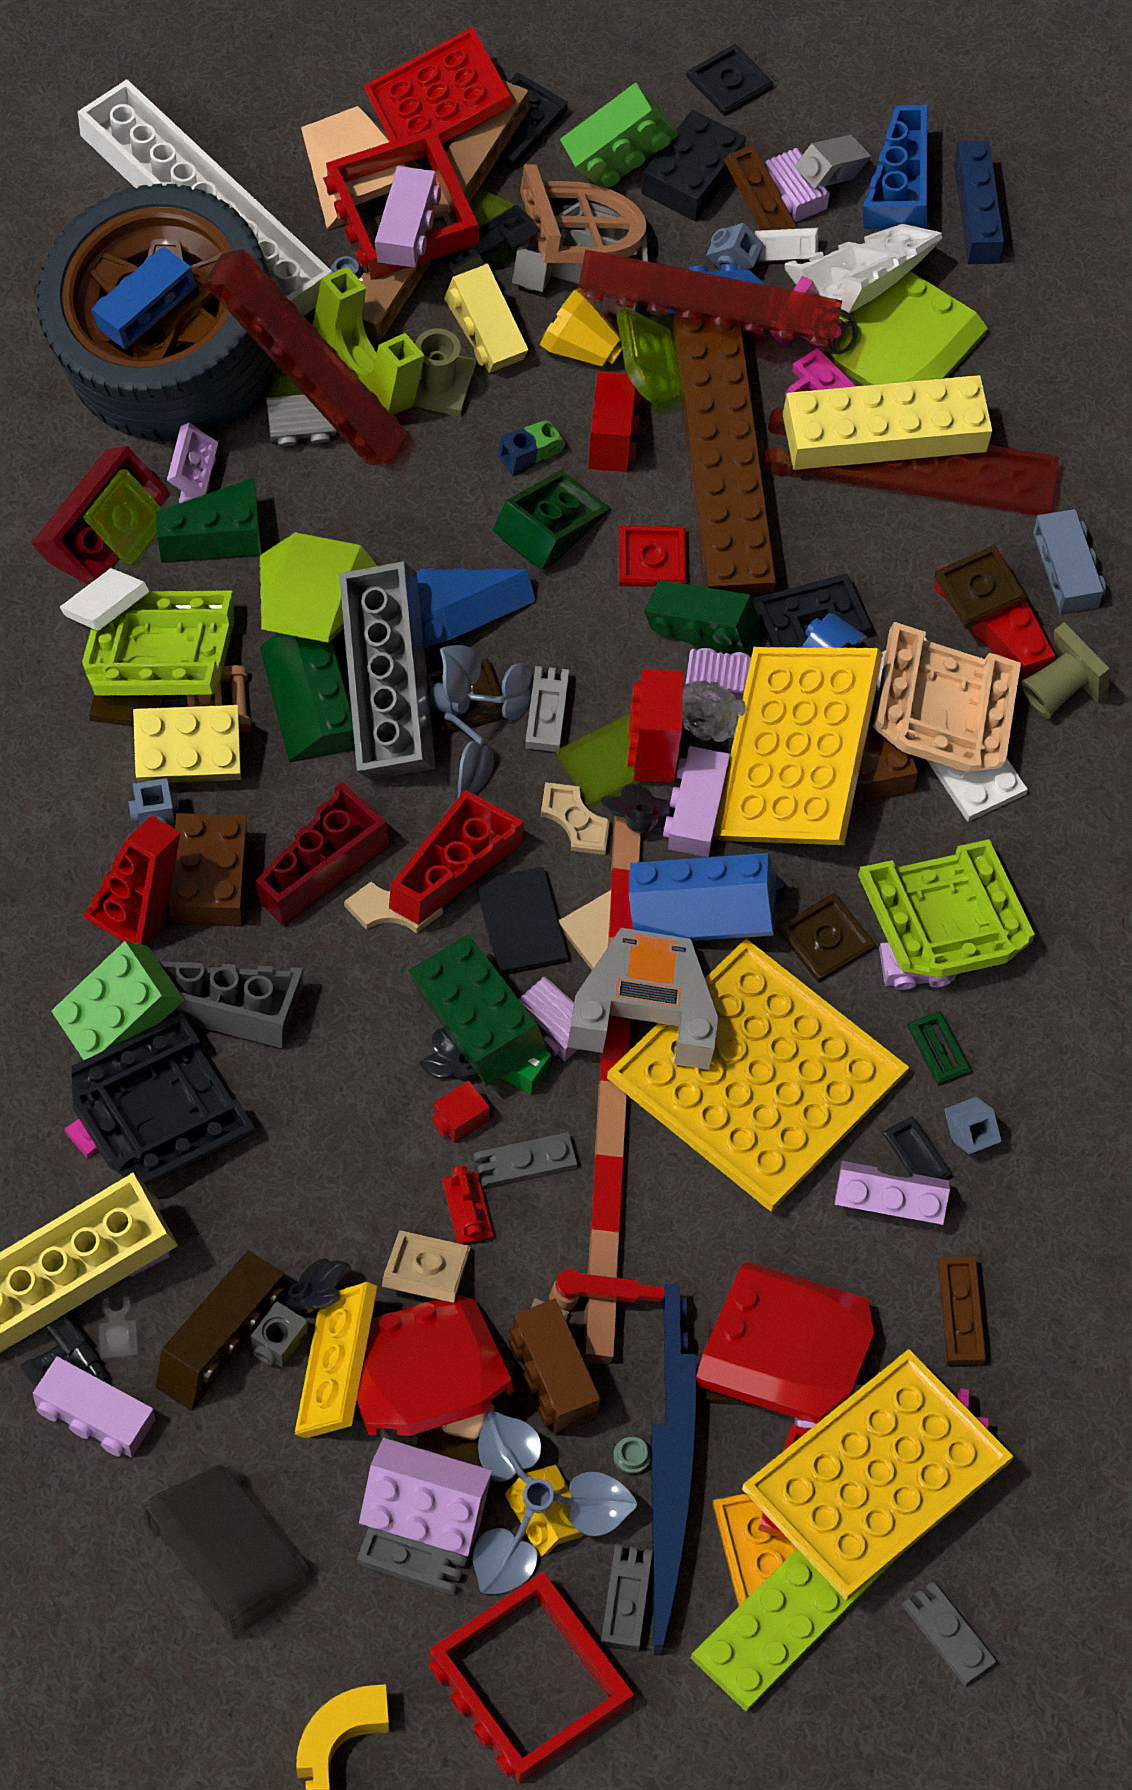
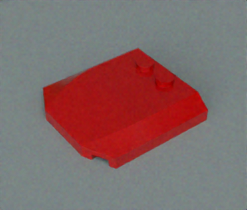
(787, 1344)
(429, 1367)

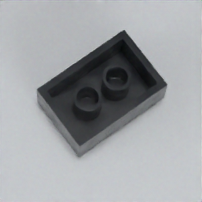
(692, 166)

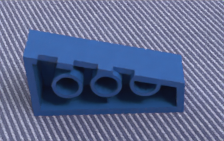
(900, 180)

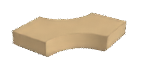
(586, 830)
(371, 908)

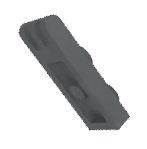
(526, 1160)
(410, 1560)
(626, 1599)
(949, 1634)

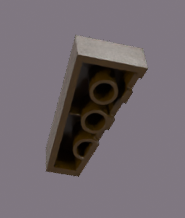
(218, 1329)

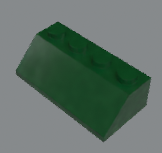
(308, 696)

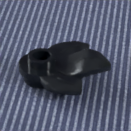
(637, 807)
(447, 1059)
(316, 1286)

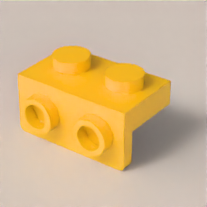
(552, 1526)

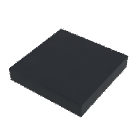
(729, 79)

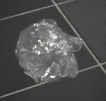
(710, 711)

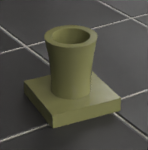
(444, 373)
(1074, 668)

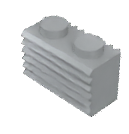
(296, 419)

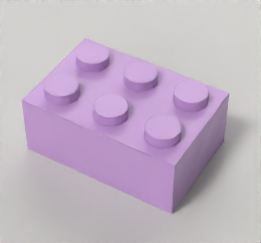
(425, 1496)

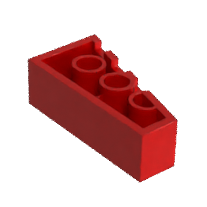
(1014, 636)
(454, 855)
(139, 885)

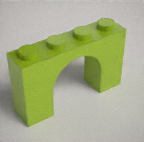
(389, 372)

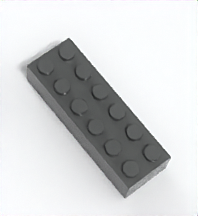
(387, 671)

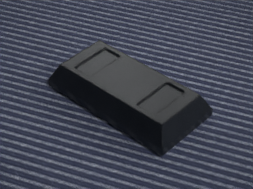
(915, 1150)

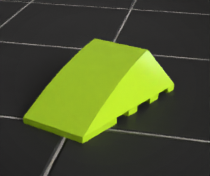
(303, 585)

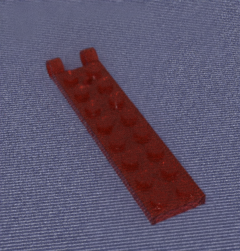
(991, 479)

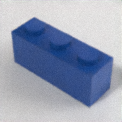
(144, 297)

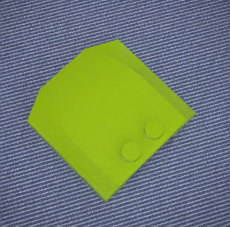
(908, 335)
(163, 645)
(948, 911)

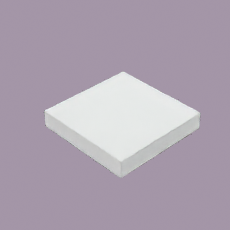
(104, 599)

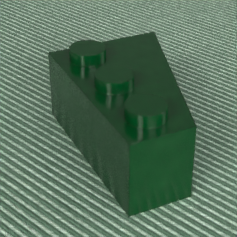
(705, 617)

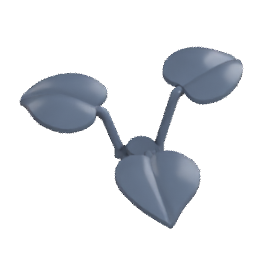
(460, 672)
(596, 1502)

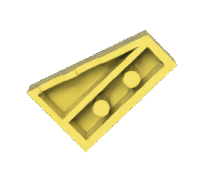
(486, 318)

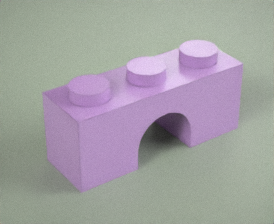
(874, 1191)

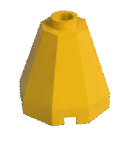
(582, 333)

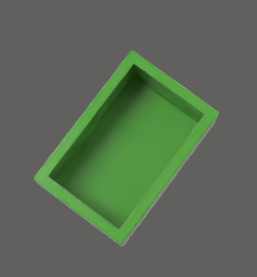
(619, 137)
(117, 1000)

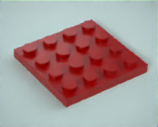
(440, 89)

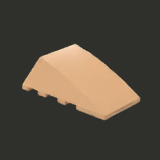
(339, 137)

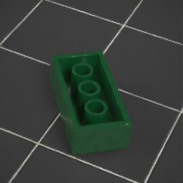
(477, 1009)

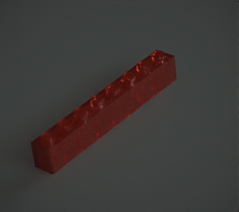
(709, 296)
(305, 357)

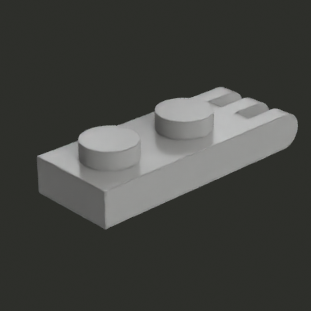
(546, 710)

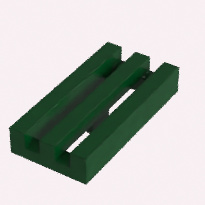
(950, 1074)

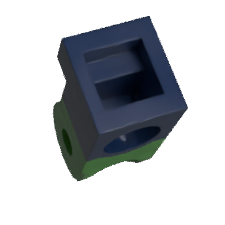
(529, 446)

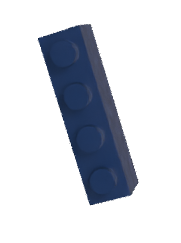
(978, 202)

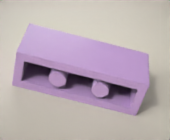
(407, 216)
(696, 801)
(93, 1408)

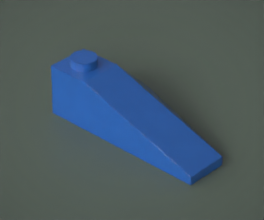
(466, 599)

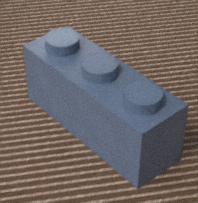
(1069, 561)

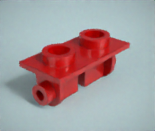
(467, 1206)

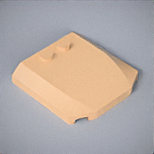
(945, 702)

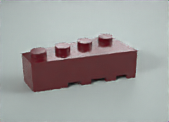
(322, 855)

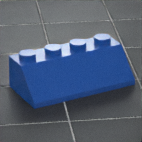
(704, 897)

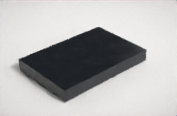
(521, 921)

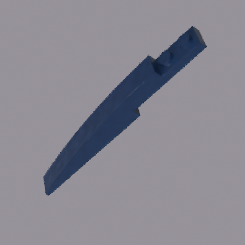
(671, 1462)

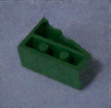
(211, 525)

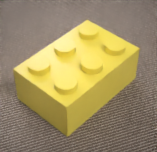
(187, 744)

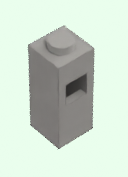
(832, 161)

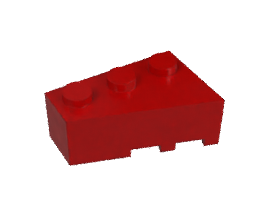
(613, 422)

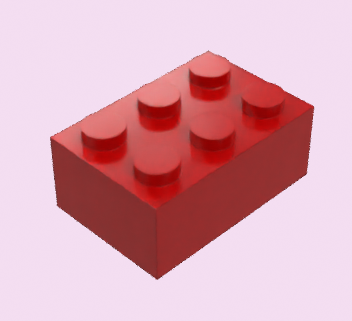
(655, 725)

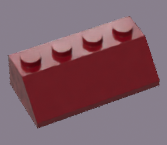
(69, 540)

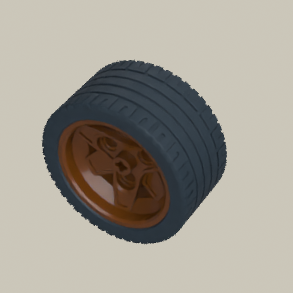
(157, 386)

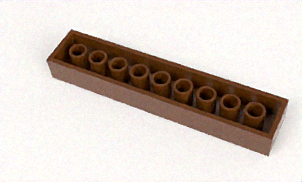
(723, 457)

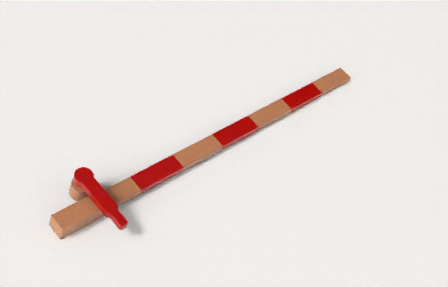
(601, 1283)

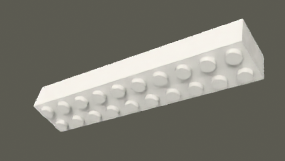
(155, 151)

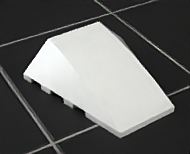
(867, 269)

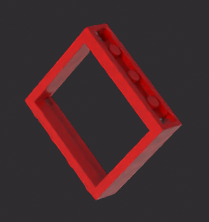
(440, 241)
(486, 1728)

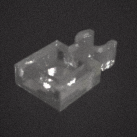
(118, 1336)

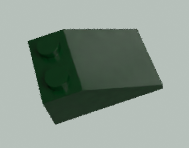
(549, 518)

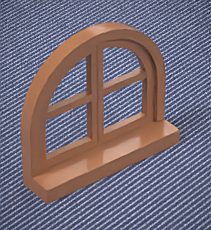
(536, 201)

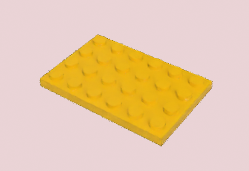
(798, 745)
(877, 1474)

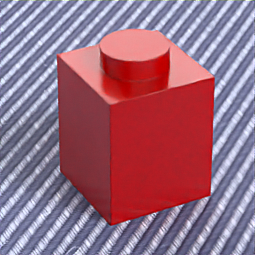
(460, 1112)

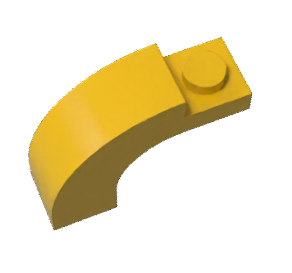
(340, 1719)

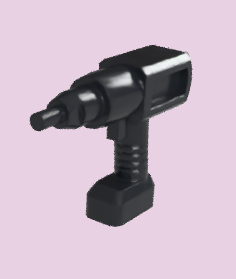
(70, 1347)

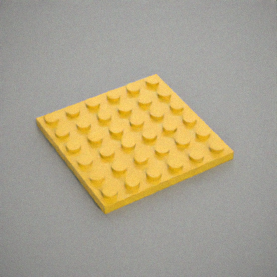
(780, 1081)

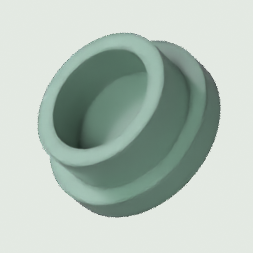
(632, 1455)

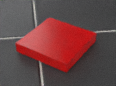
(651, 555)

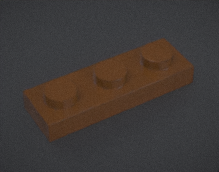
(759, 190)
(961, 1311)

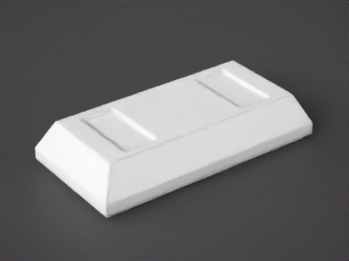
(787, 244)

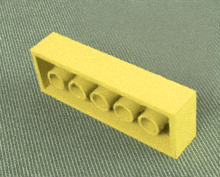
(887, 422)
(78, 1257)

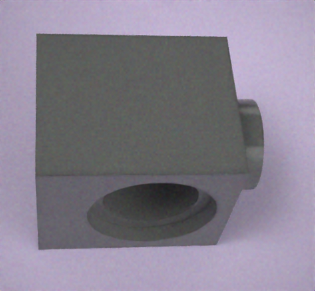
(283, 1321)

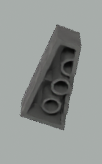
(237, 1001)

